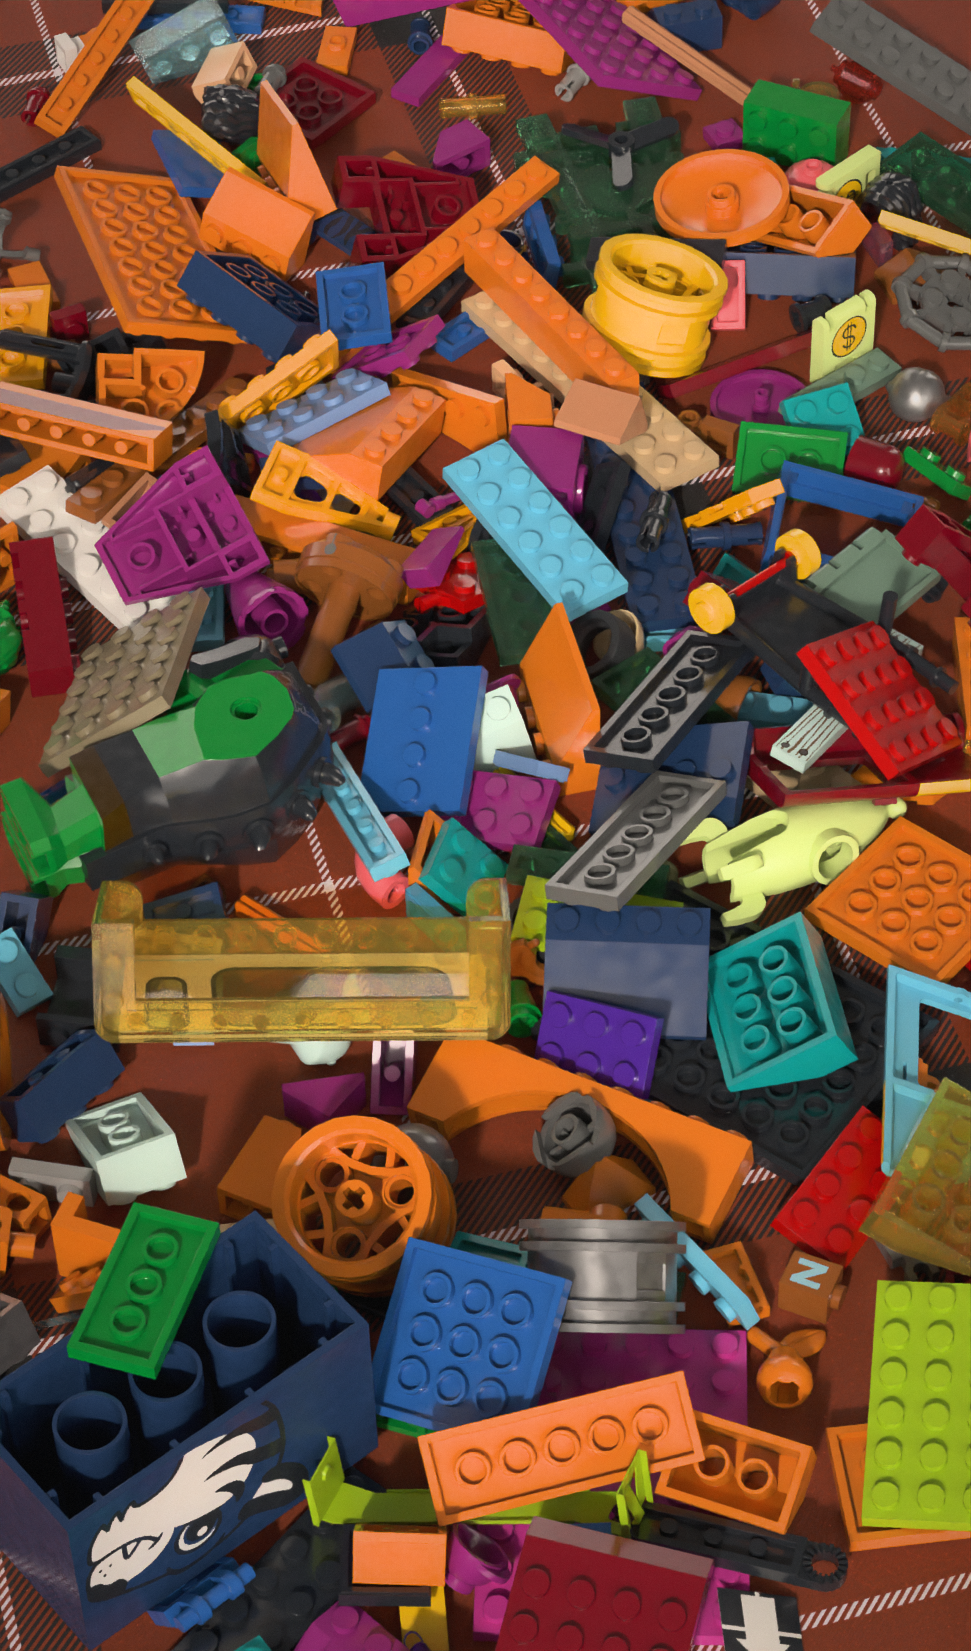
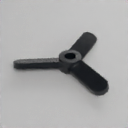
(623, 145)

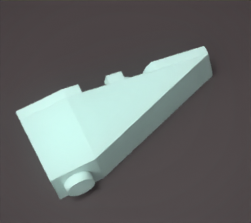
(501, 730)

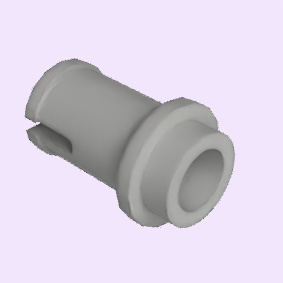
(572, 82)

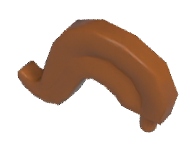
(525, 963)

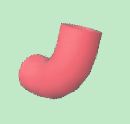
(391, 890)

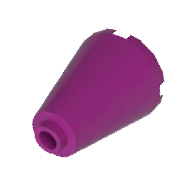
(266, 608)

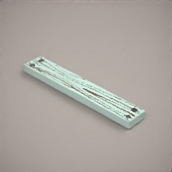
(814, 732)

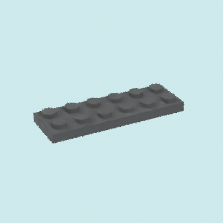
(898, 58)
(635, 841)

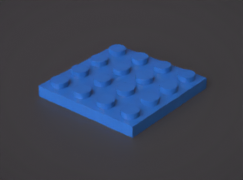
(464, 1337)

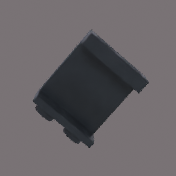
(72, 998)

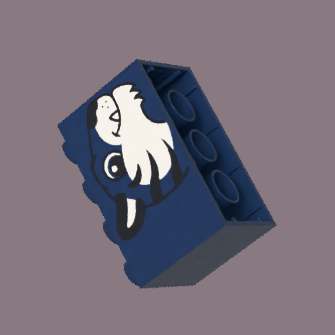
(144, 1482)

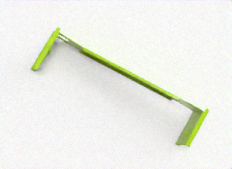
(346, 1504)

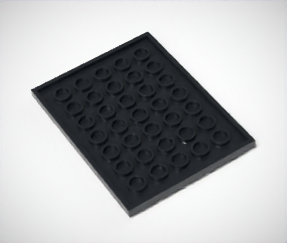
(788, 1121)

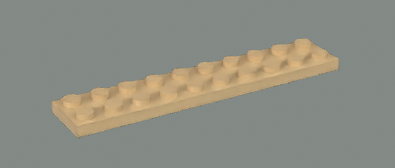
(662, 455)

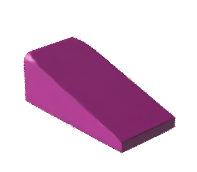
(431, 558)

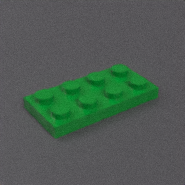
(144, 1290)

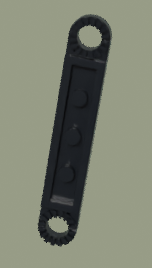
(739, 1546)

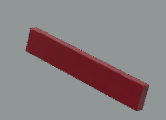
(735, 365)

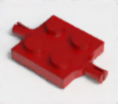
(457, 590)

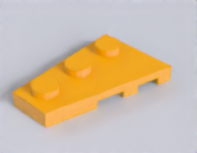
(737, 507)

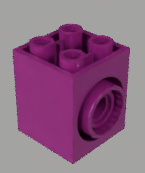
(556, 460)

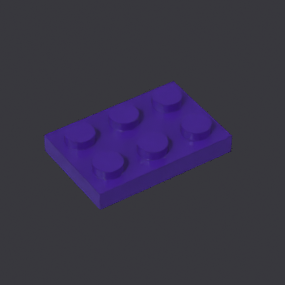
(601, 1041)

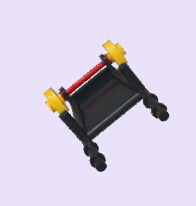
(781, 616)

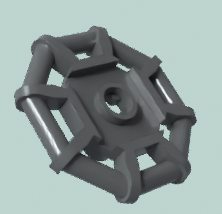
(936, 319)

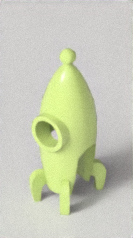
(785, 850)

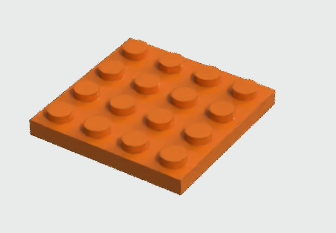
(903, 903)

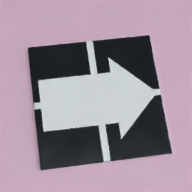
(759, 1621)

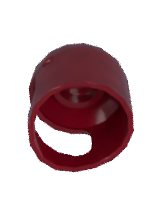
(875, 462)

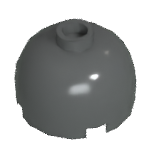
(574, 1135)

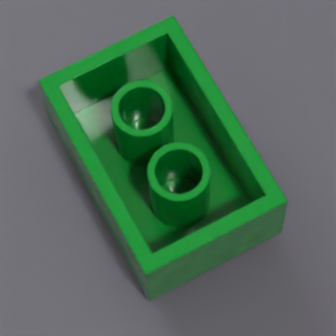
(795, 124)

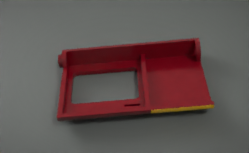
(941, 776)

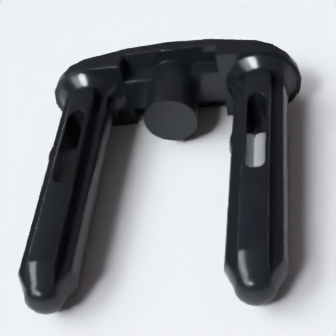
(83, 355)

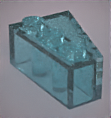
(182, 41)

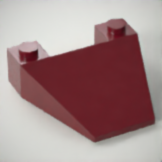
(406, 206)
(942, 545)

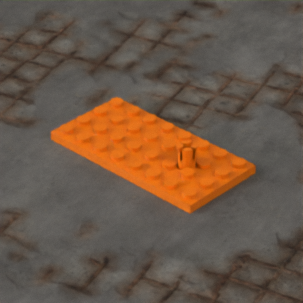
(140, 247)

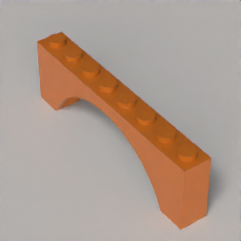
(486, 1080)

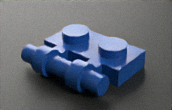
(202, 1594)

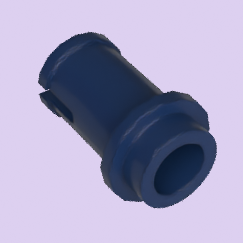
(419, 40)

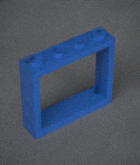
(837, 493)

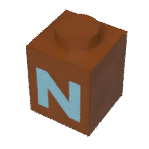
(811, 1287)

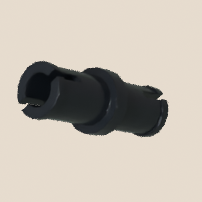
(654, 521)

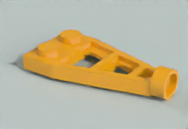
(281, 475)

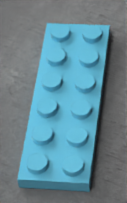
(535, 529)

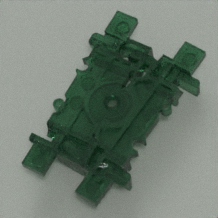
(586, 195)

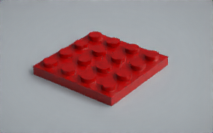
(880, 699)

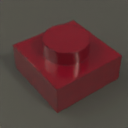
(69, 323)

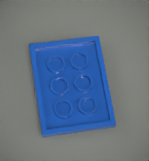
(424, 739)

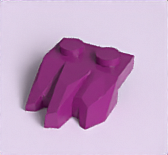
(347, 1630)

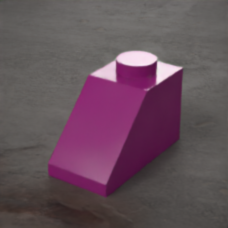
(462, 150)
(393, 1076)

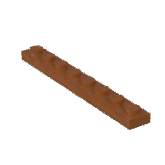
(189, 432)

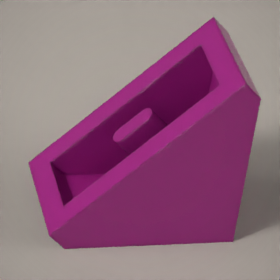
(324, 1099)

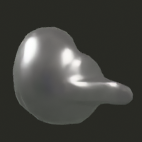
(915, 394)

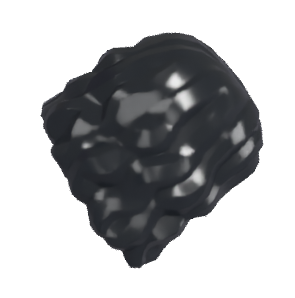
(230, 113)
(894, 194)

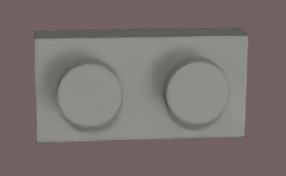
(54, 1179)

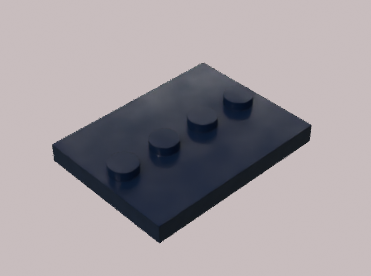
(707, 751)

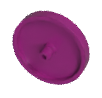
(753, 396)

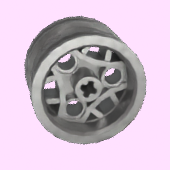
(618, 1272)

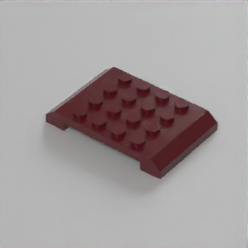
(602, 1593)

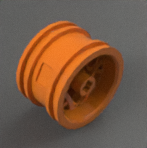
(363, 1204)

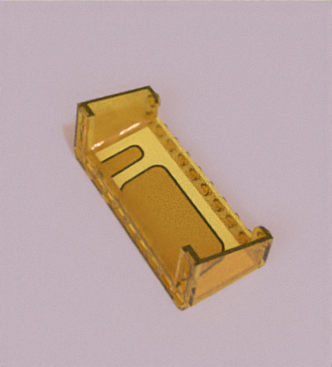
(301, 974)

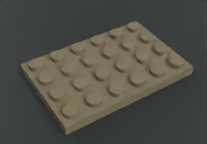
(126, 679)

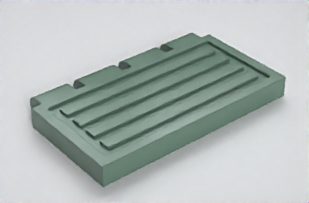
(867, 570)

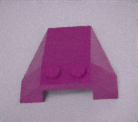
(181, 535)

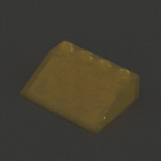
(928, 1191)

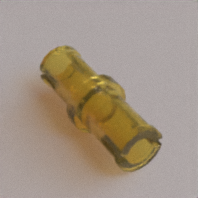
(472, 106)

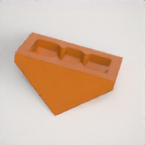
(609, 1181)

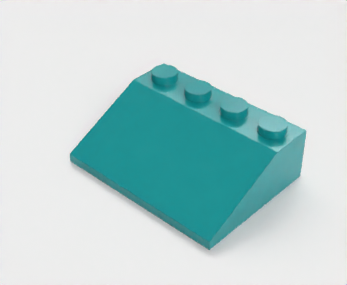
(777, 1008)

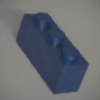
(60, 1087)

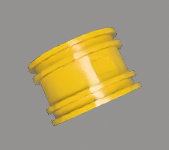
(655, 303)

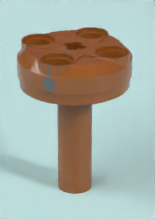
(346, 584)

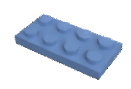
(314, 411)

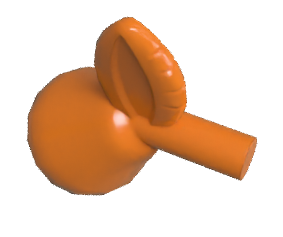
(784, 1376)

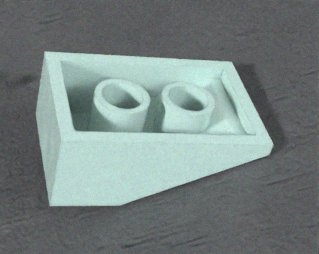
(127, 1149)

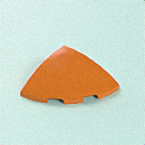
(148, 381)

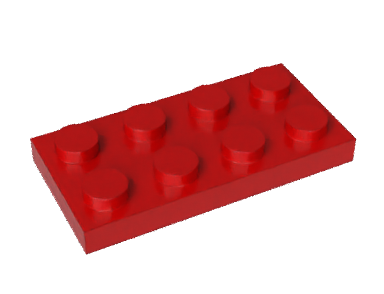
(837, 1194)

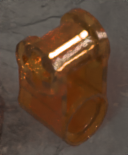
(954, 416)

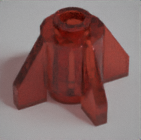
(856, 82)

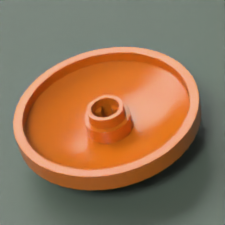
(722, 197)

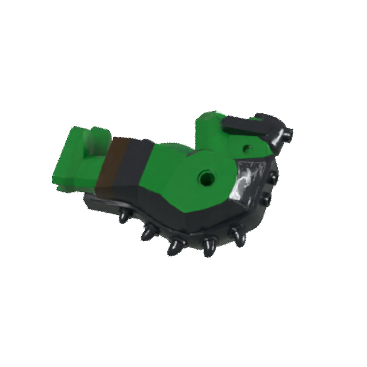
(205, 783)

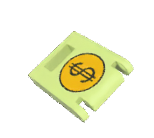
(851, 175)
(842, 335)

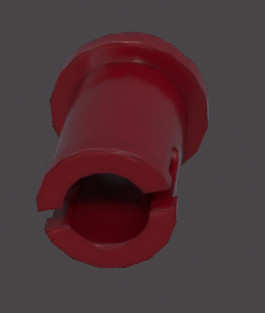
(36, 100)
(352, 732)

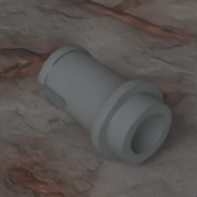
(275, 75)

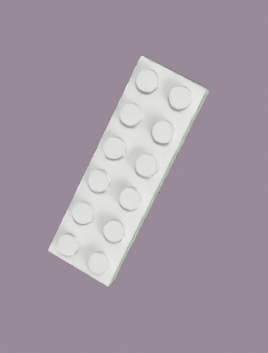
(39, 512)

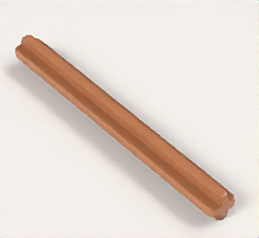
(686, 54)

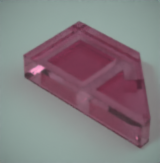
(878, 244)

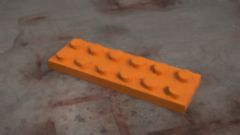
(559, 1448)

